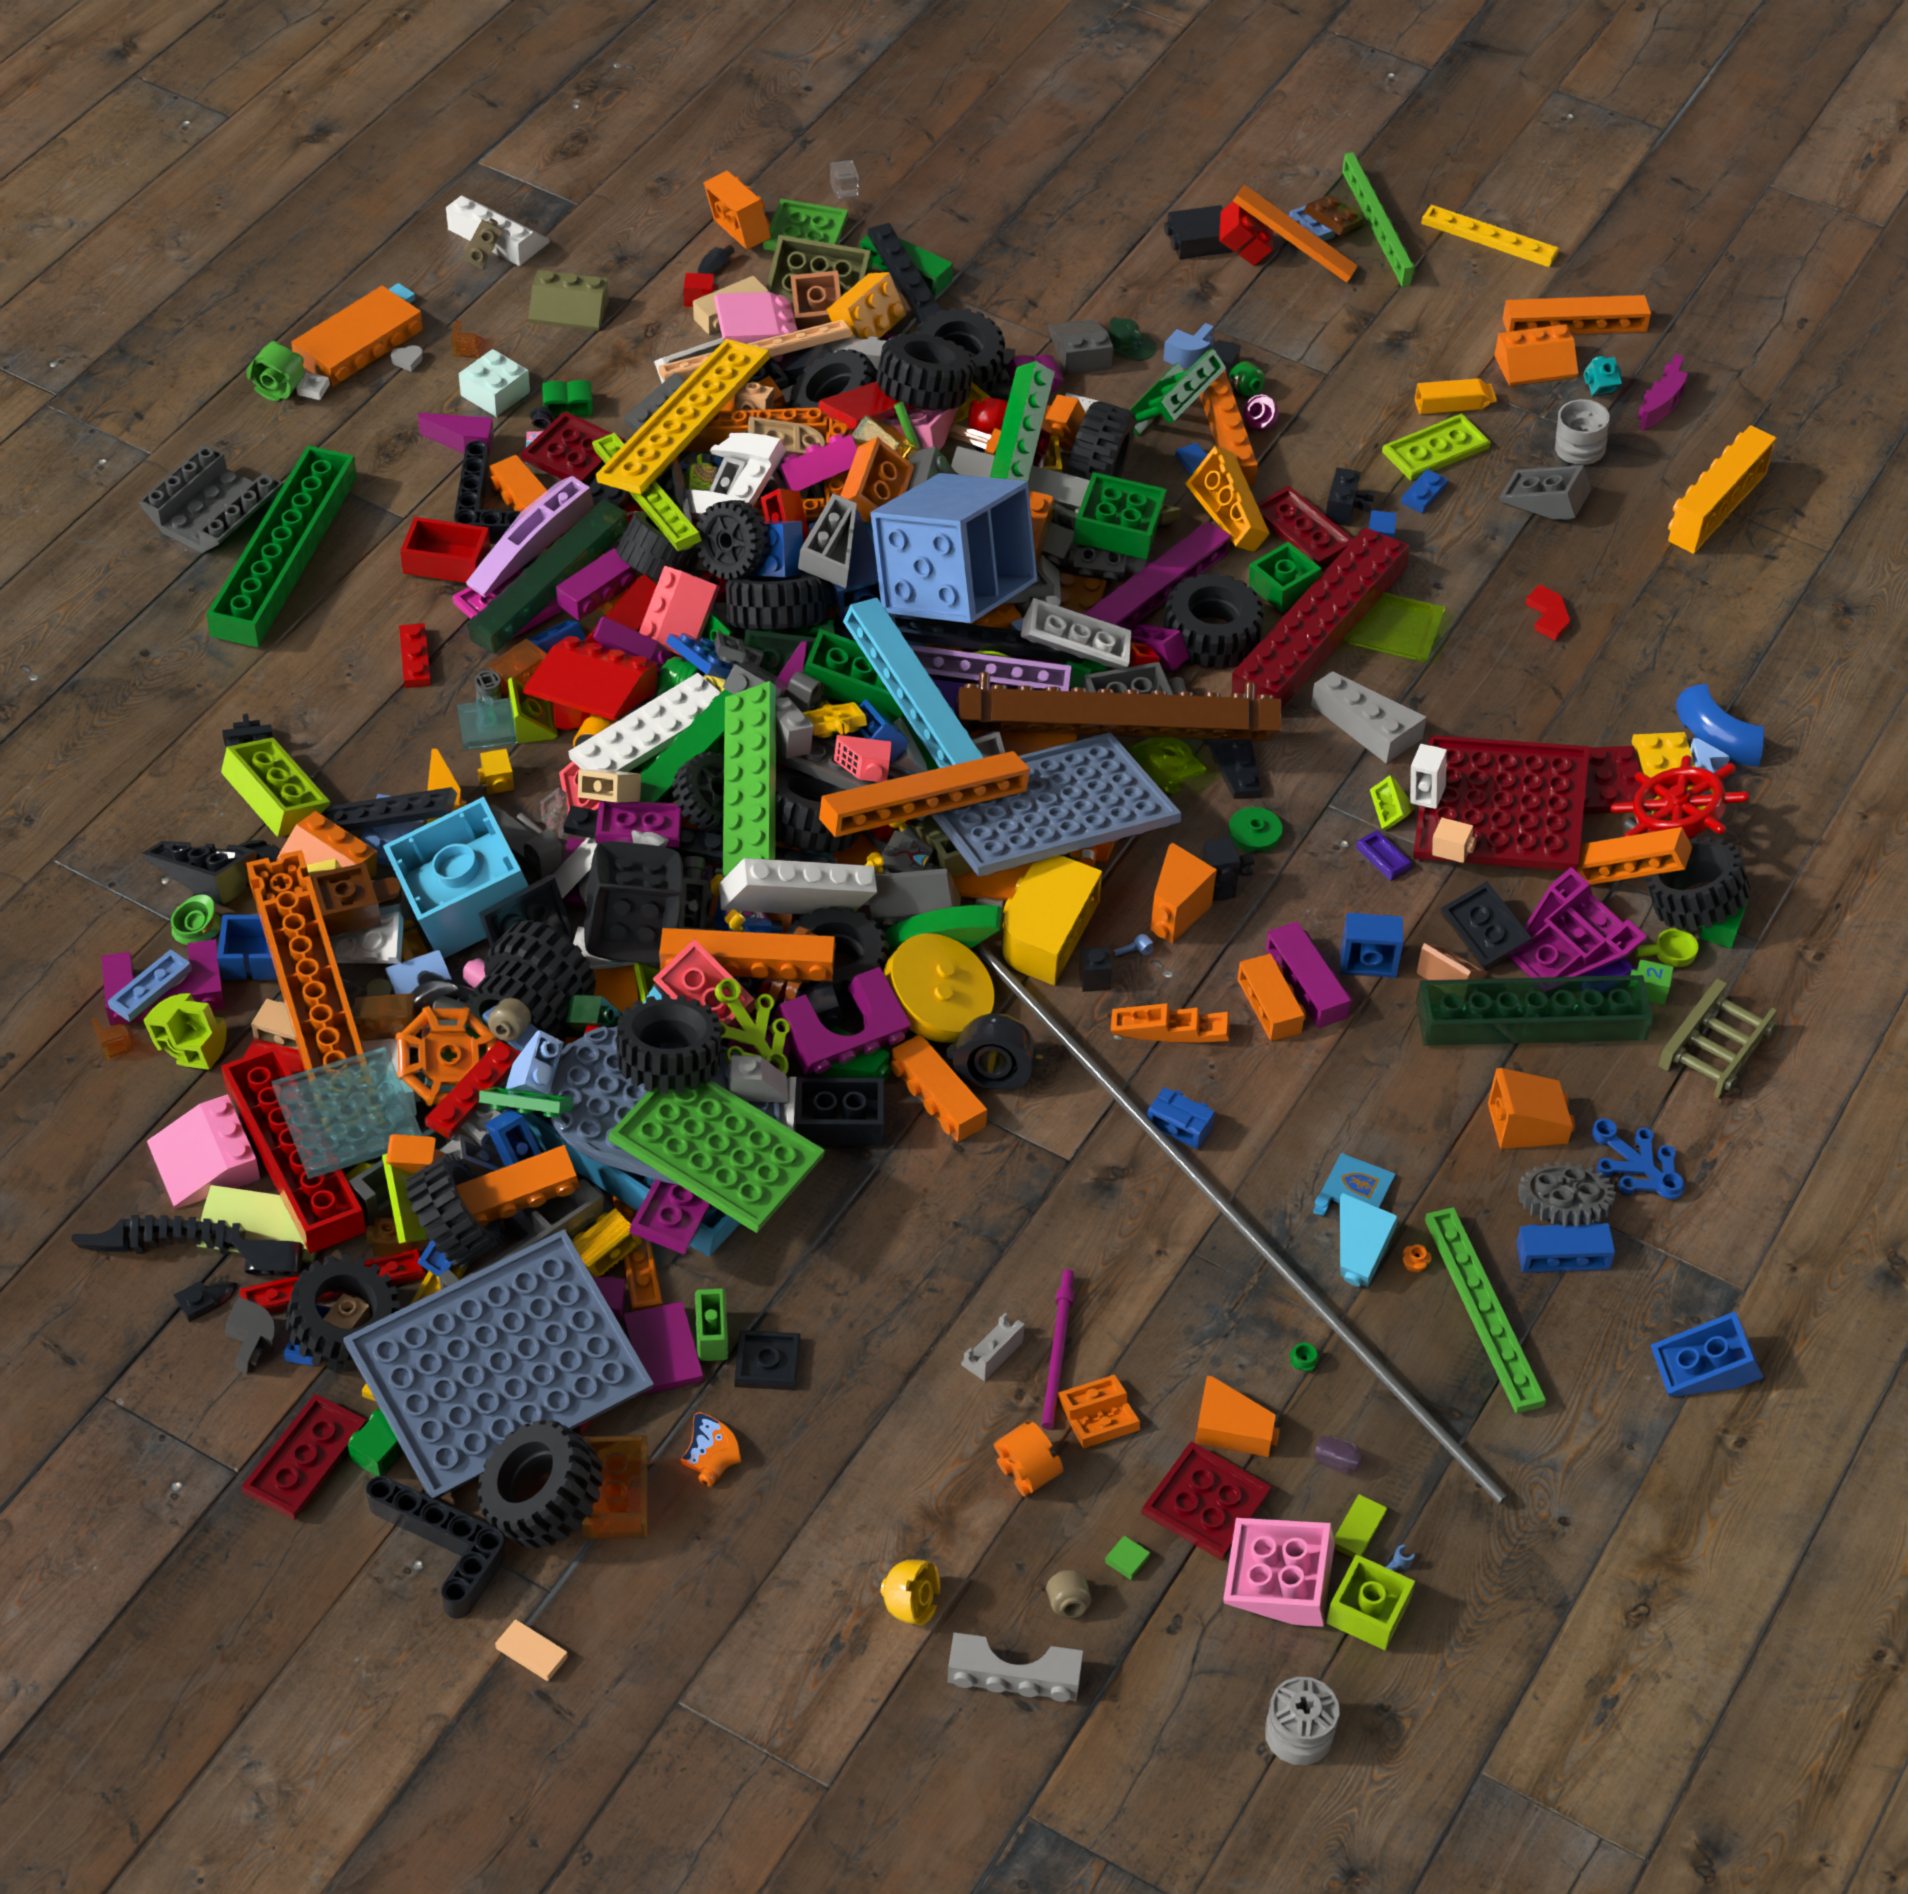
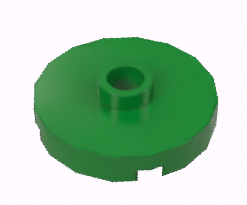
(1255, 829)

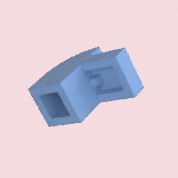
(1186, 348)

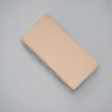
(531, 1650)

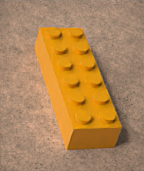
(1721, 489)

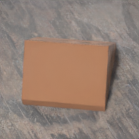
(1442, 964)

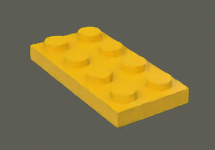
(1660, 753)

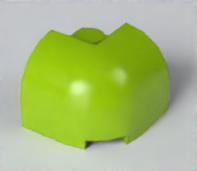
(187, 1031)

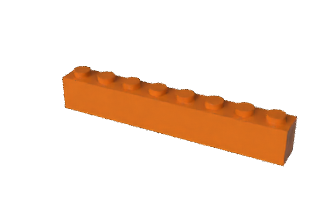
(923, 793)

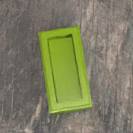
(1359, 1526)

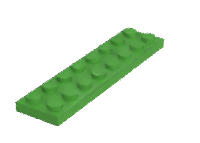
(749, 776)

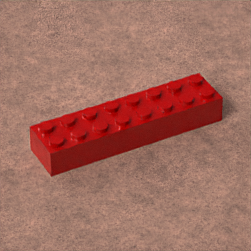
(319, 1206)

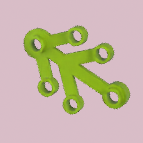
(753, 1033)

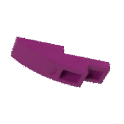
(1663, 395)

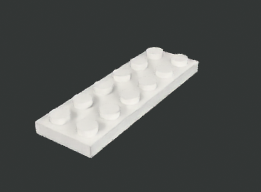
(646, 729)

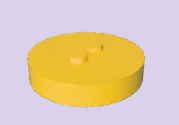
(939, 985)

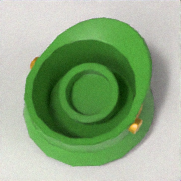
(195, 920)

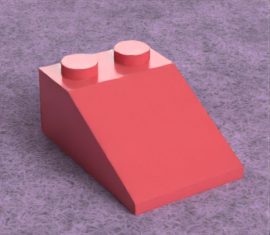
(696, 975)

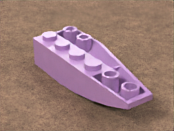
(532, 532)

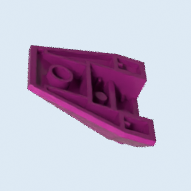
(1574, 932)

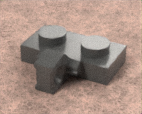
(732, 649)

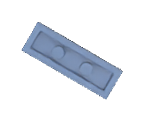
(150, 985)

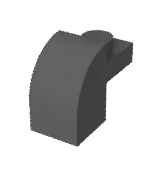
(254, 1328)

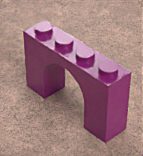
(202, 982)
(820, 1048)

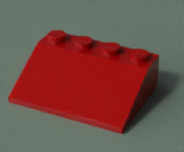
(593, 678)

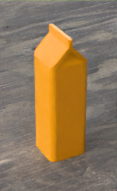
(1453, 396)

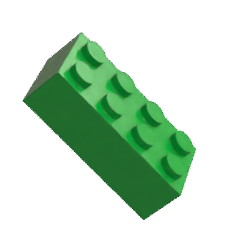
(848, 673)

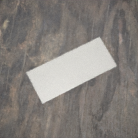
(575, 866)

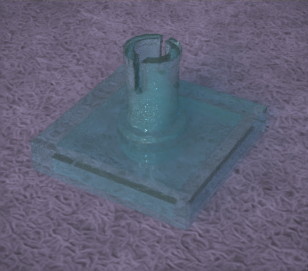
(486, 723)

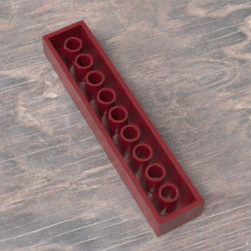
(1323, 616)

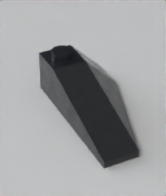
(204, 869)

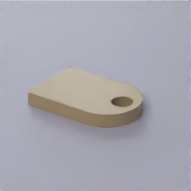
(793, 435)

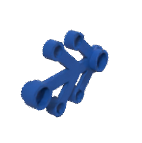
(1638, 1163)

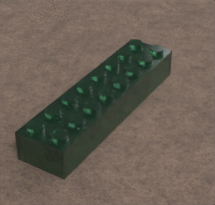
(1533, 1010)

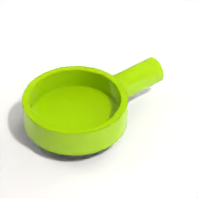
(1672, 947)

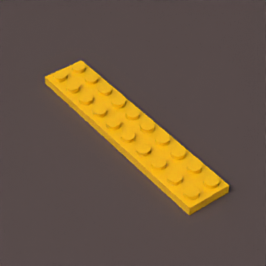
(682, 416)

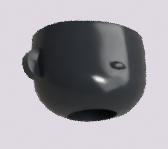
(995, 1053)

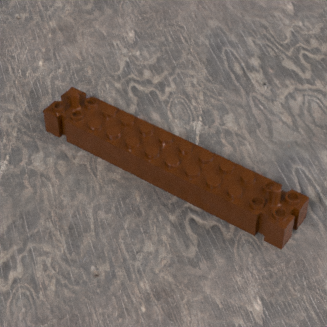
(1119, 713)

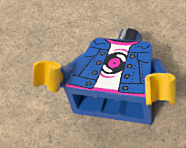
(741, 920)

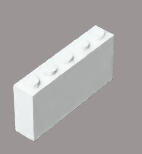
(795, 886)

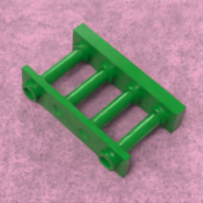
(1176, 390)

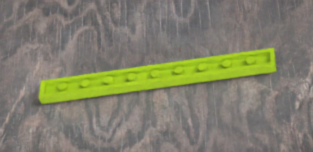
(655, 502)

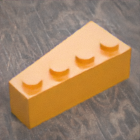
(1228, 499)

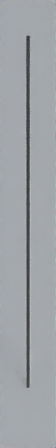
(1236, 1219)

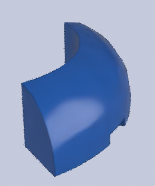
(1712, 725)

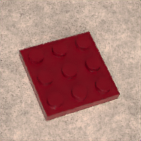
(567, 448)
(1610, 778)
(1204, 1498)

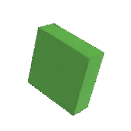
(1127, 1557)

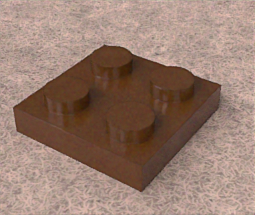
(1334, 214)

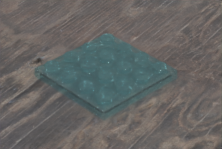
(345, 1111)

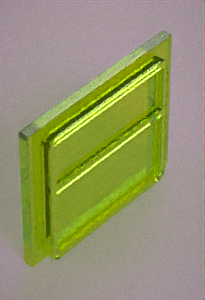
(1398, 627)

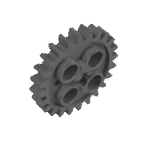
(1566, 1194)

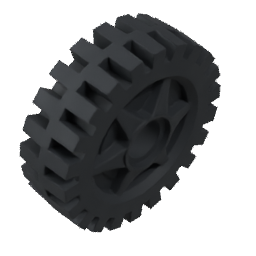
(732, 539)
(701, 791)

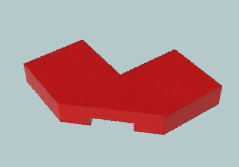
(1554, 617)

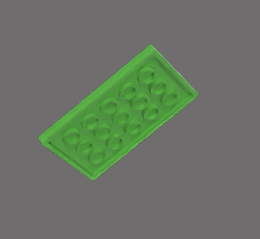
(718, 1149)

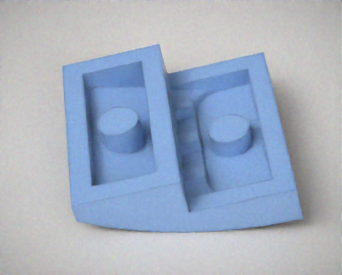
(404, 975)

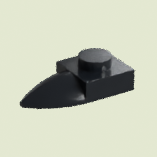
(202, 1299)

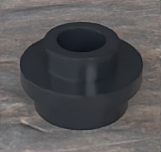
(542, 417)

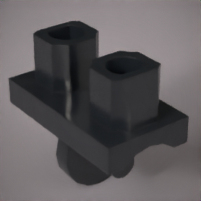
(246, 732)

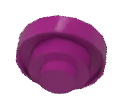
(1260, 412)

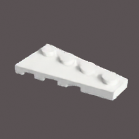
(371, 944)

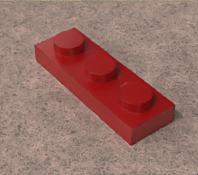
(414, 655)

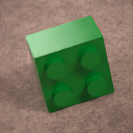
(1283, 576)

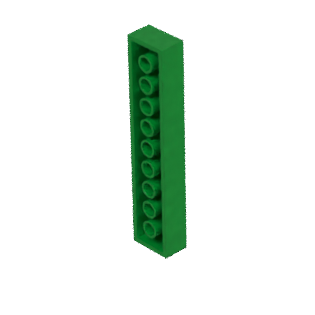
(281, 546)

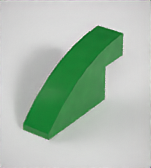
(962, 923)

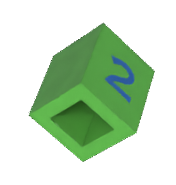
(1656, 978)

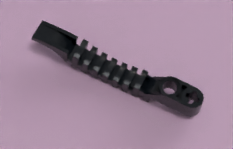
(260, 1256)

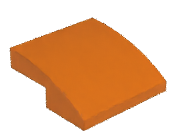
(1099, 1411)

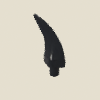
(715, 259)
(429, 991)

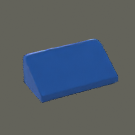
(557, 633)

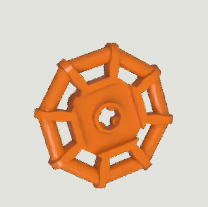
(430, 1047)

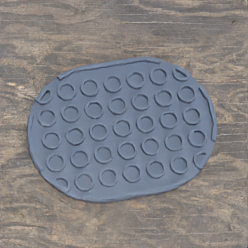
(605, 1097)

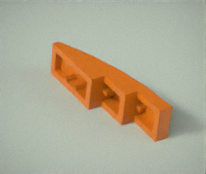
(1168, 1025)

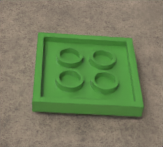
(806, 222)

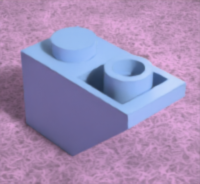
(536, 1064)

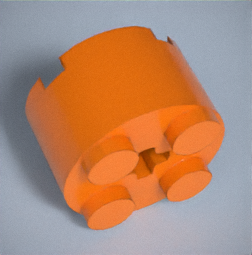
(1028, 1457)

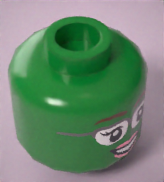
(1246, 379)

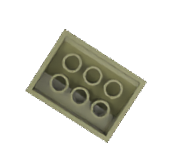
(806, 256)

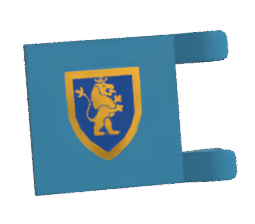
(1356, 1180)

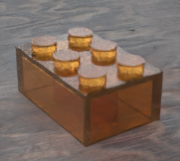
(624, 1491)

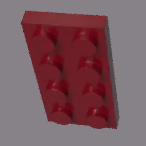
(1303, 526)
(303, 1457)

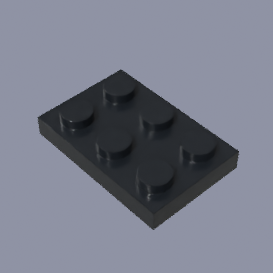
(1486, 926)

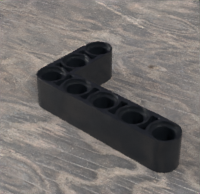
(472, 494)
(444, 1534)

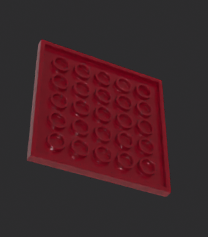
(1517, 797)

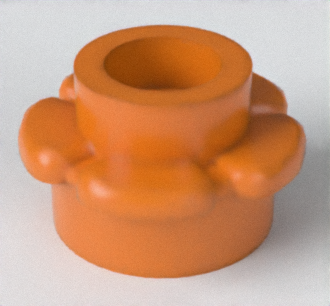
(1413, 1263)

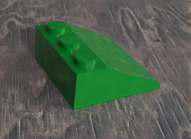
(1119, 515)

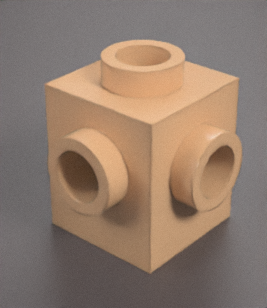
(754, 397)

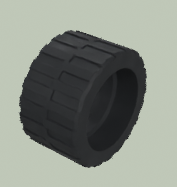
(649, 550)

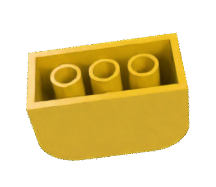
(1049, 916)

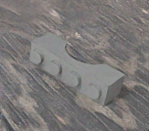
(977, 1666)

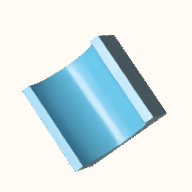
(454, 873)

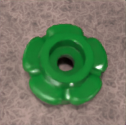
(1307, 1351)

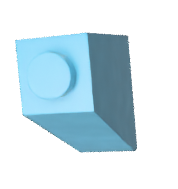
(1363, 1239)

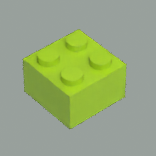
(1370, 1602)

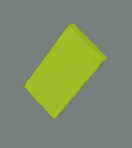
(1436, 446)

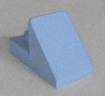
(1707, 757)

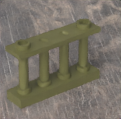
(1703, 1017)

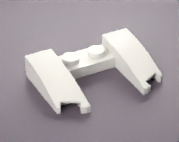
(762, 457)

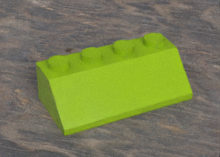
(272, 784)

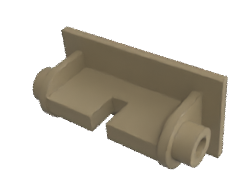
(482, 243)

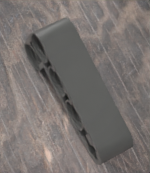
(807, 692)
(534, 854)

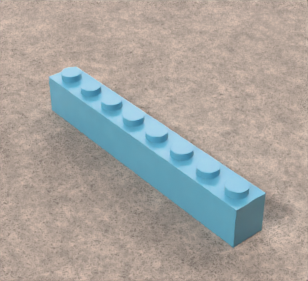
(910, 684)

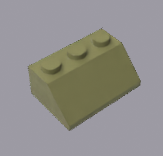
(568, 300)

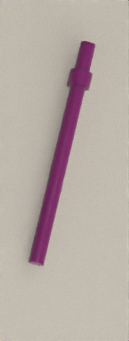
(1064, 1300)

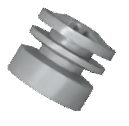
(1582, 432)
(1302, 1720)

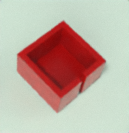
(1239, 227)

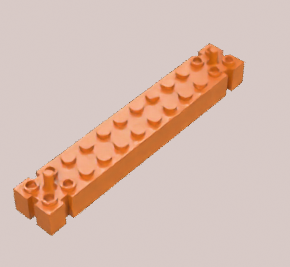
(303, 960)

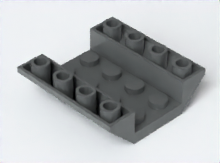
(206, 500)

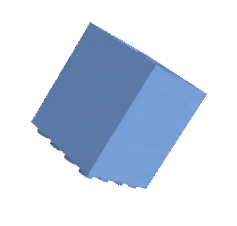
(954, 547)

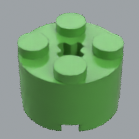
(276, 371)

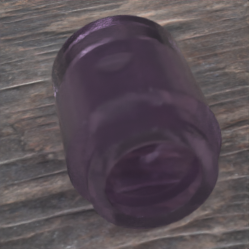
(1337, 1454)

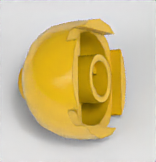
(910, 1591)

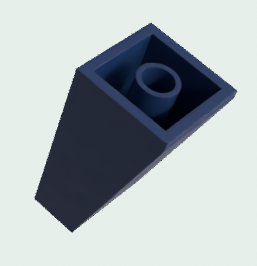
(862, 573)

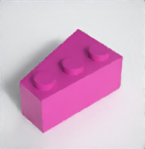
(818, 462)

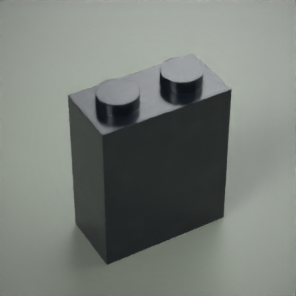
(1195, 232)

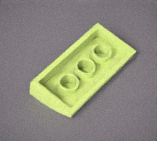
(258, 1212)

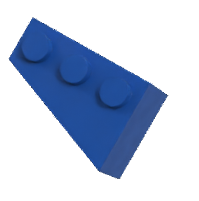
(880, 727)

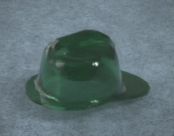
(1129, 340)

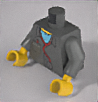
(903, 853)

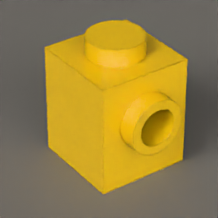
(496, 771)

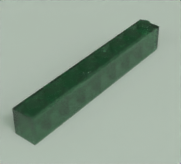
(537, 583)

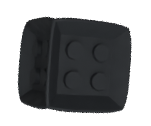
(631, 899)

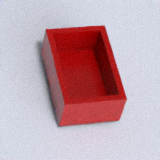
(444, 549)

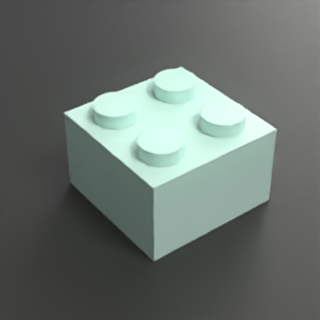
(494, 382)

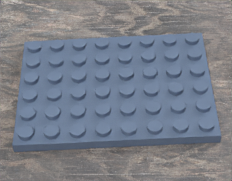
(1072, 802)
(494, 1355)

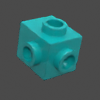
(1603, 375)

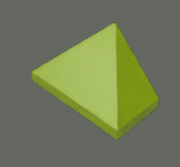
(1390, 802)

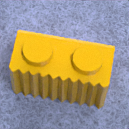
(605, 1243)

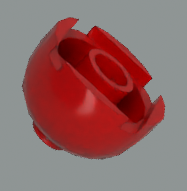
(987, 415)

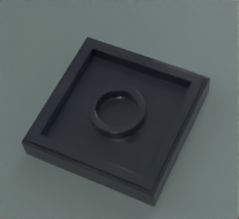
(767, 1360)

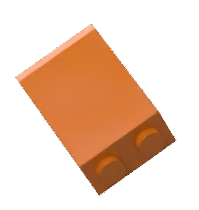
(1181, 893)
(1529, 1110)

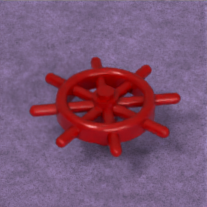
(1679, 801)

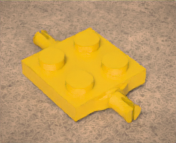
(835, 718)

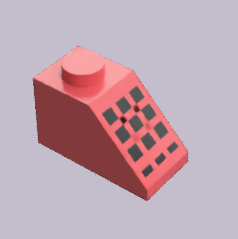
(863, 757)

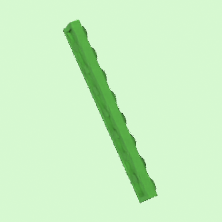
(1378, 220)
(1485, 1311)

